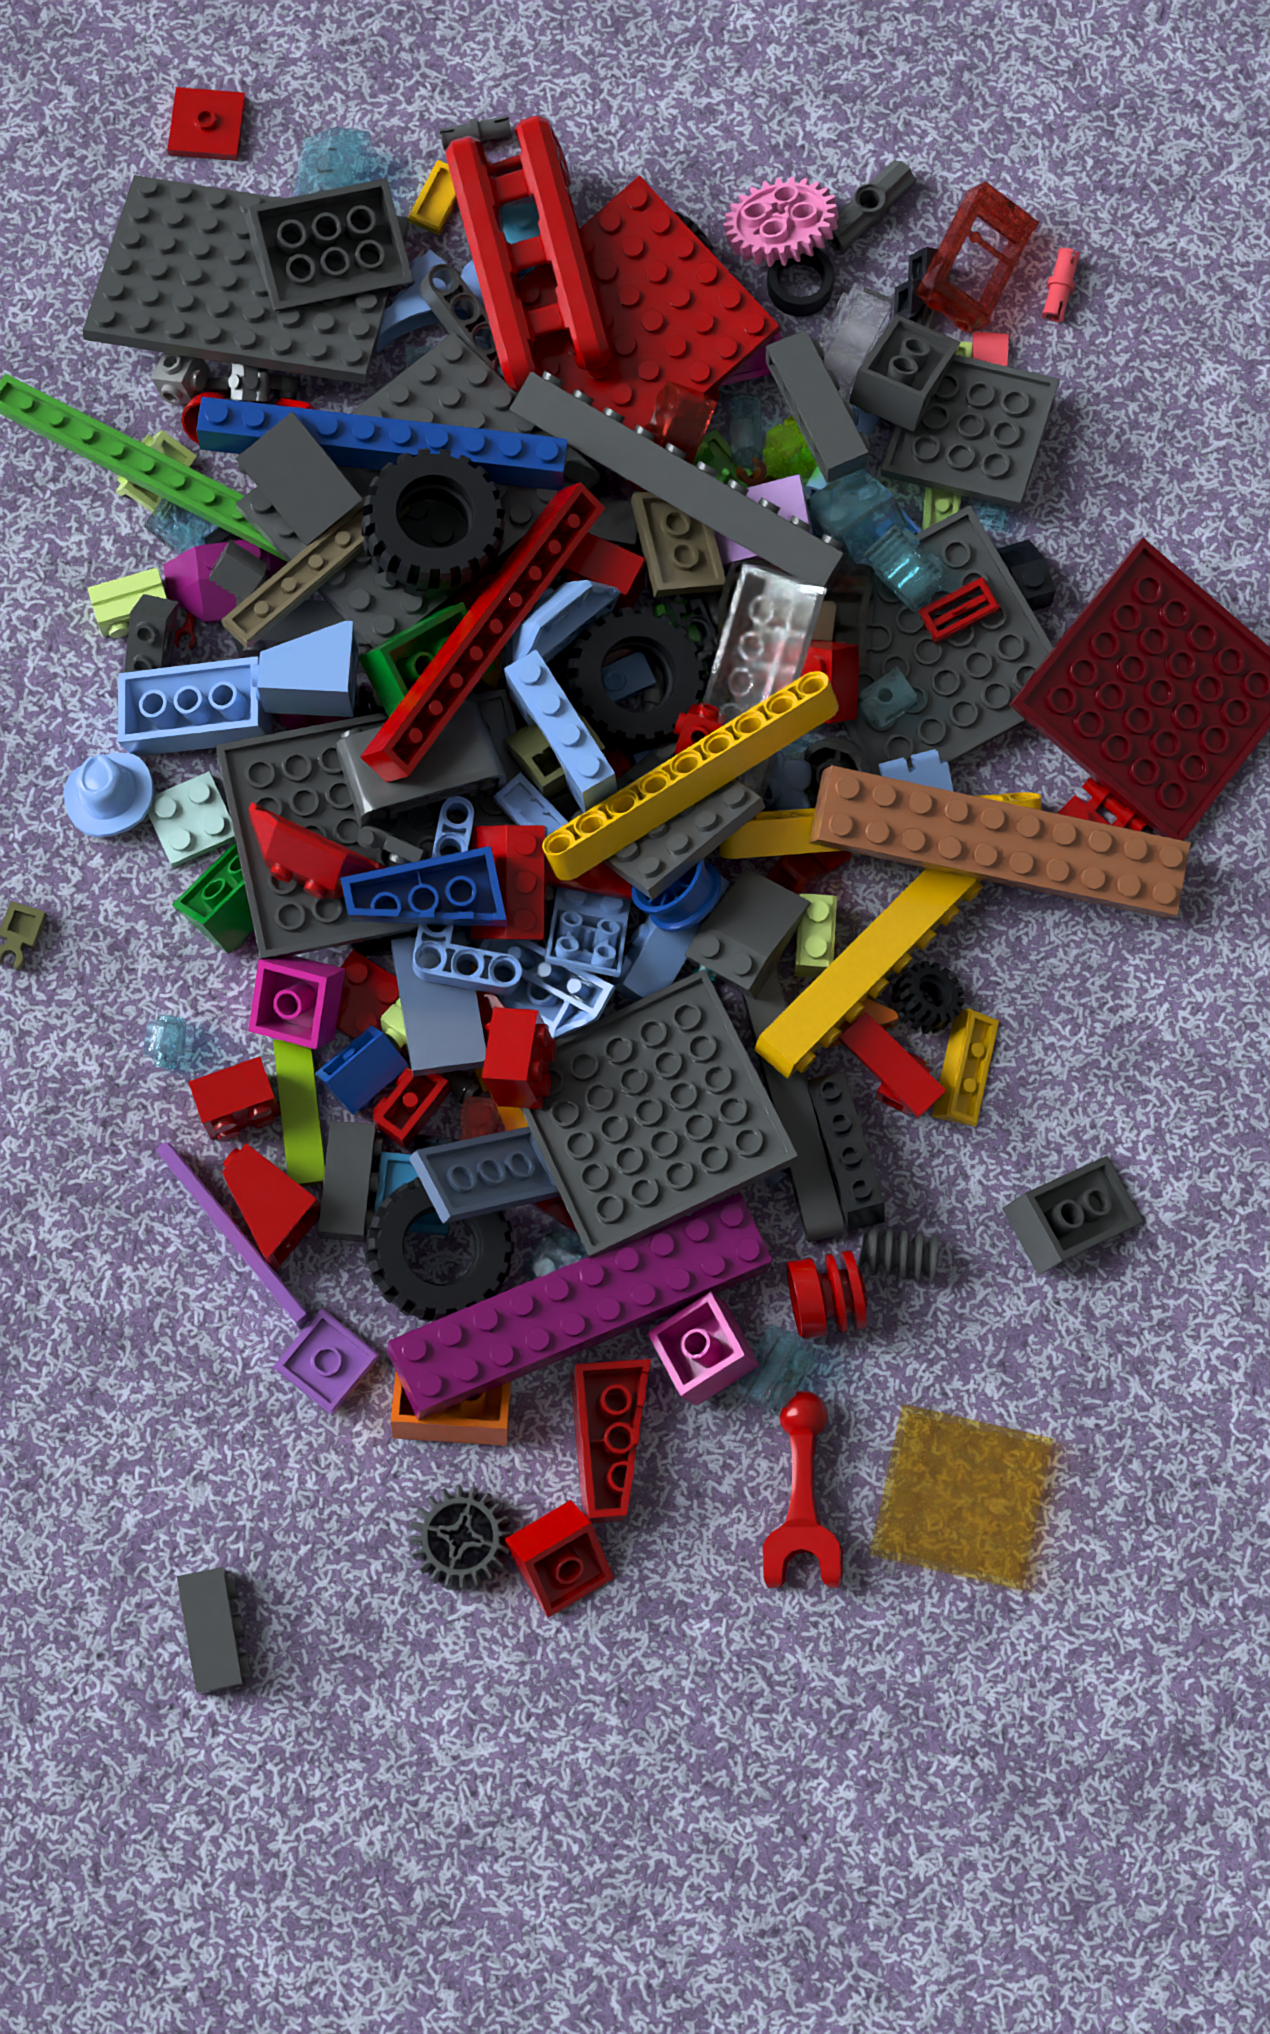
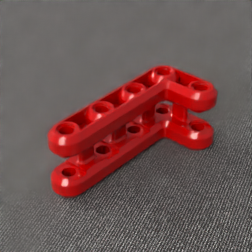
(481, 194)

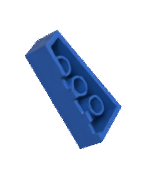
(431, 891)

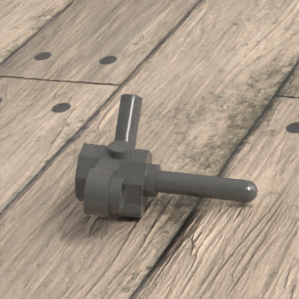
(254, 386)

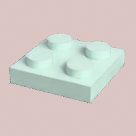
(191, 819)

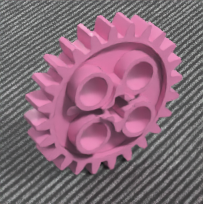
(781, 221)

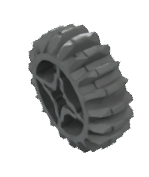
(428, 1529)

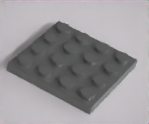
(976, 433)
(684, 840)

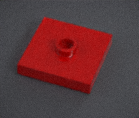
(206, 123)

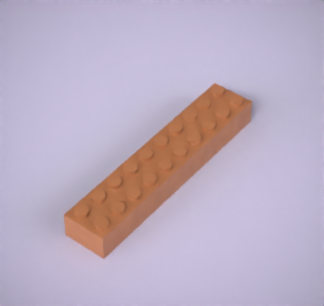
(999, 842)

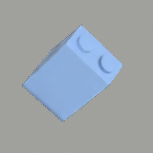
(310, 673)

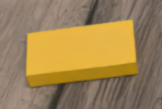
(435, 200)

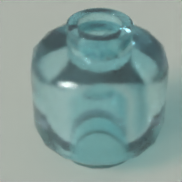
(168, 1041)

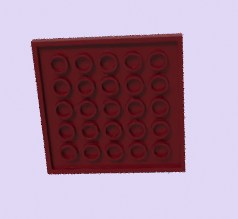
(1154, 692)

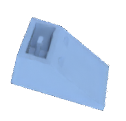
(587, 931)

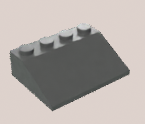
(328, 244)

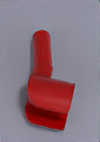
(187, 629)

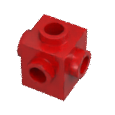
(697, 724)

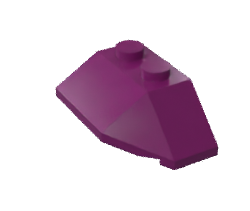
(190, 585)

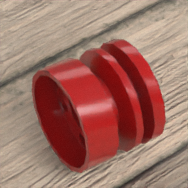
(826, 1295)

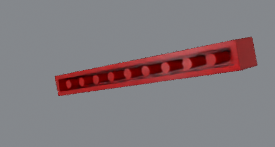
(482, 633)

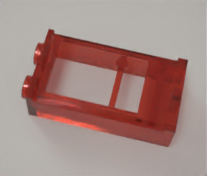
(1006, 219)

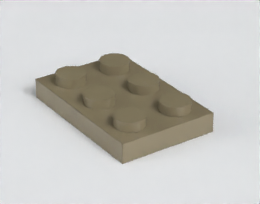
(676, 548)

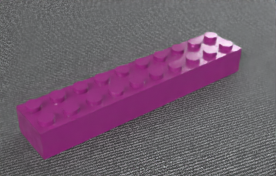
(578, 1306)

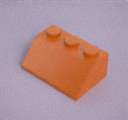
(473, 1421)

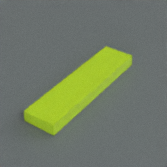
(299, 1113)

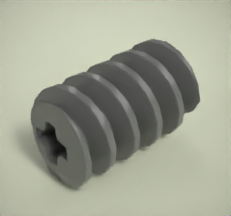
(899, 1252)

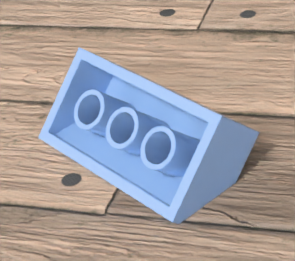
(189, 707)

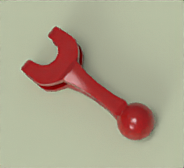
(802, 1529)

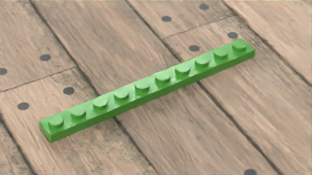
(127, 458)

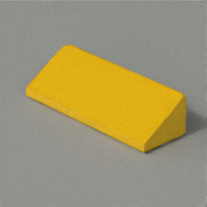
(966, 1067)

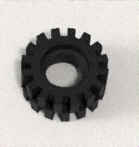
(938, 986)

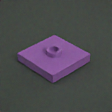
(326, 1361)

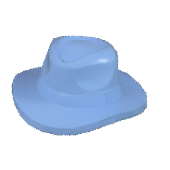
(109, 794)

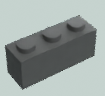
(349, 1181)
(213, 1630)

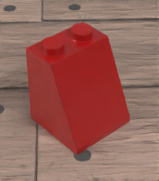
(271, 1203)

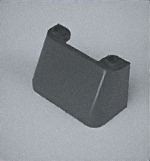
(454, 765)

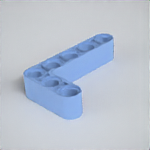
(440, 942)

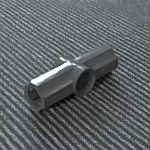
(881, 192)

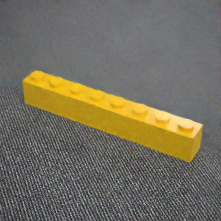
(863, 969)

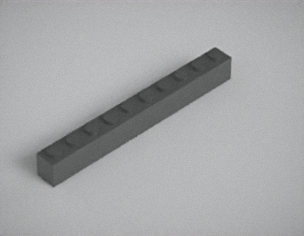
(679, 482)

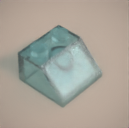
(334, 160)

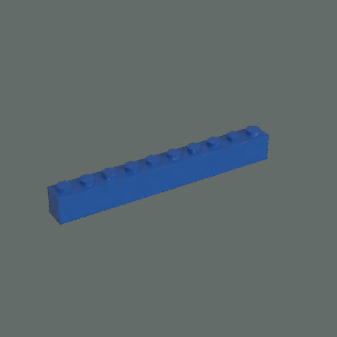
(375, 441)

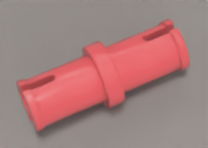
(1061, 285)

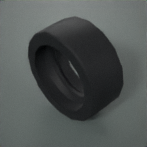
(803, 305)

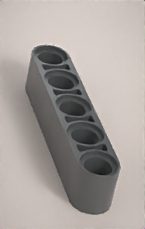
(460, 296)

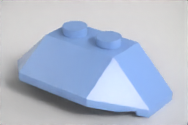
(560, 619)
(561, 994)

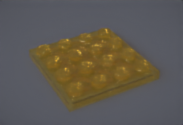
(961, 1497)

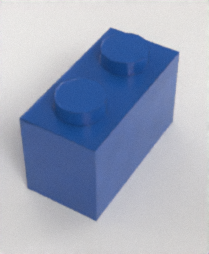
(362, 1070)

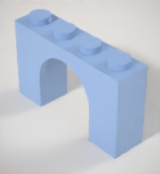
(544, 703)

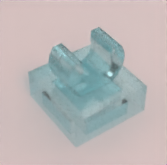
(992, 515)

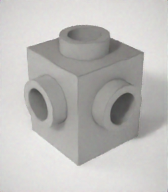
(180, 377)

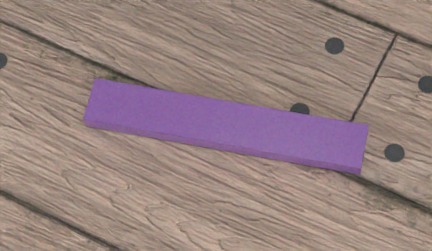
(233, 1234)

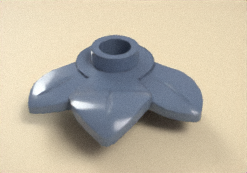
(787, 784)

